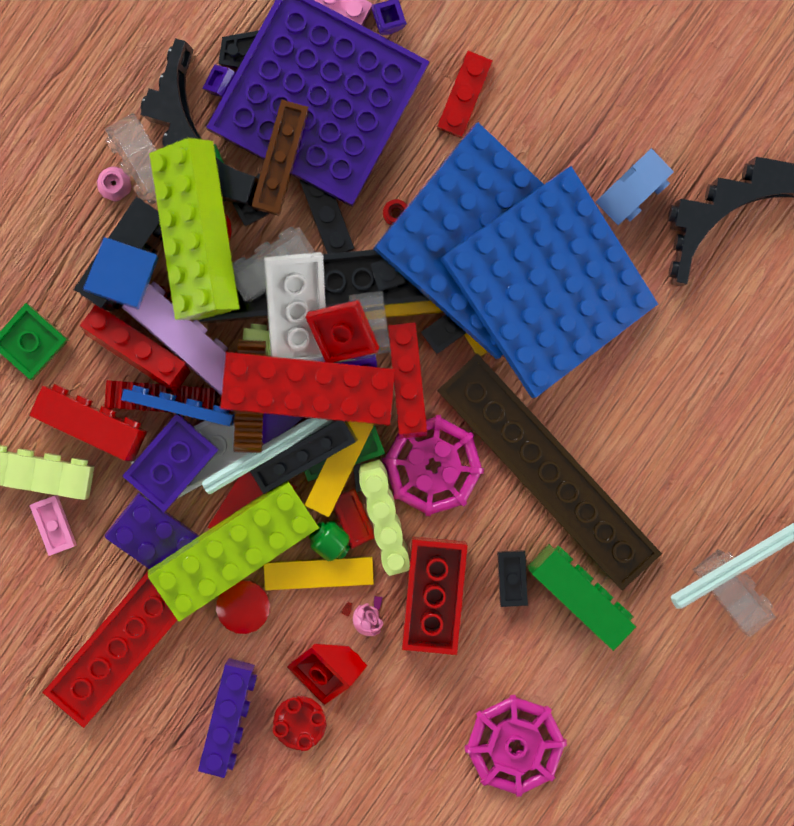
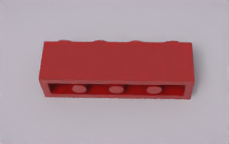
(135, 348)
(407, 380)
(88, 423)

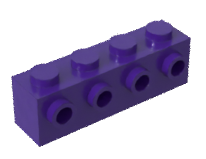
(226, 718)

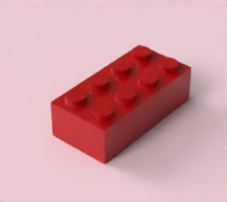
(434, 595)

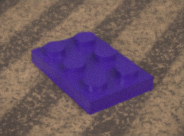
(170, 462)
(148, 532)

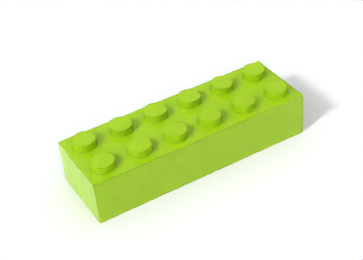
(194, 229)
(232, 550)

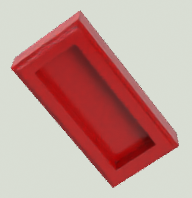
(353, 518)

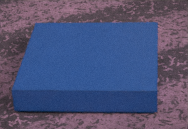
(121, 273)

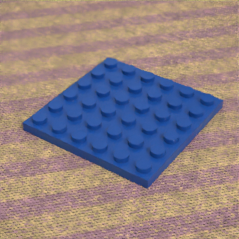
(457, 201)
(549, 281)

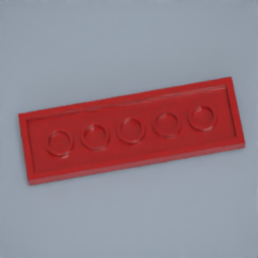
(307, 389)
(112, 653)

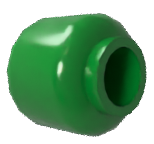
(329, 541)

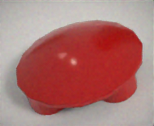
(243, 607)
(299, 723)

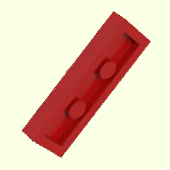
(464, 94)

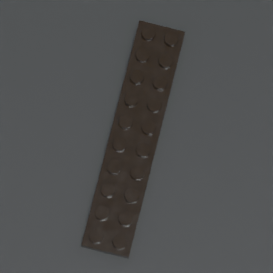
(549, 472)

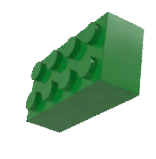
(586, 601)

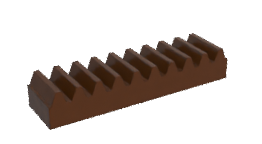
(280, 157)
(249, 425)

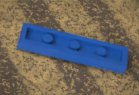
(167, 403)

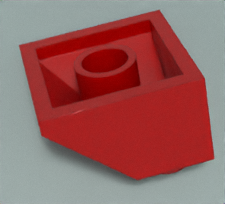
(327, 670)

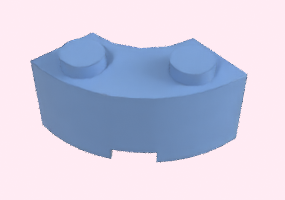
(635, 187)

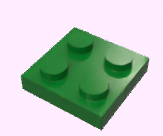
(30, 341)

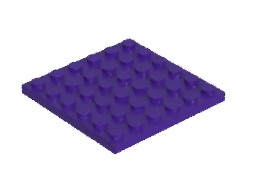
(337, 69)

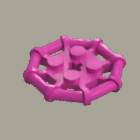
(447, 473)
(508, 731)

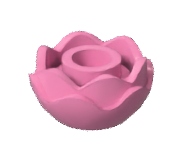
(116, 192)
(367, 620)

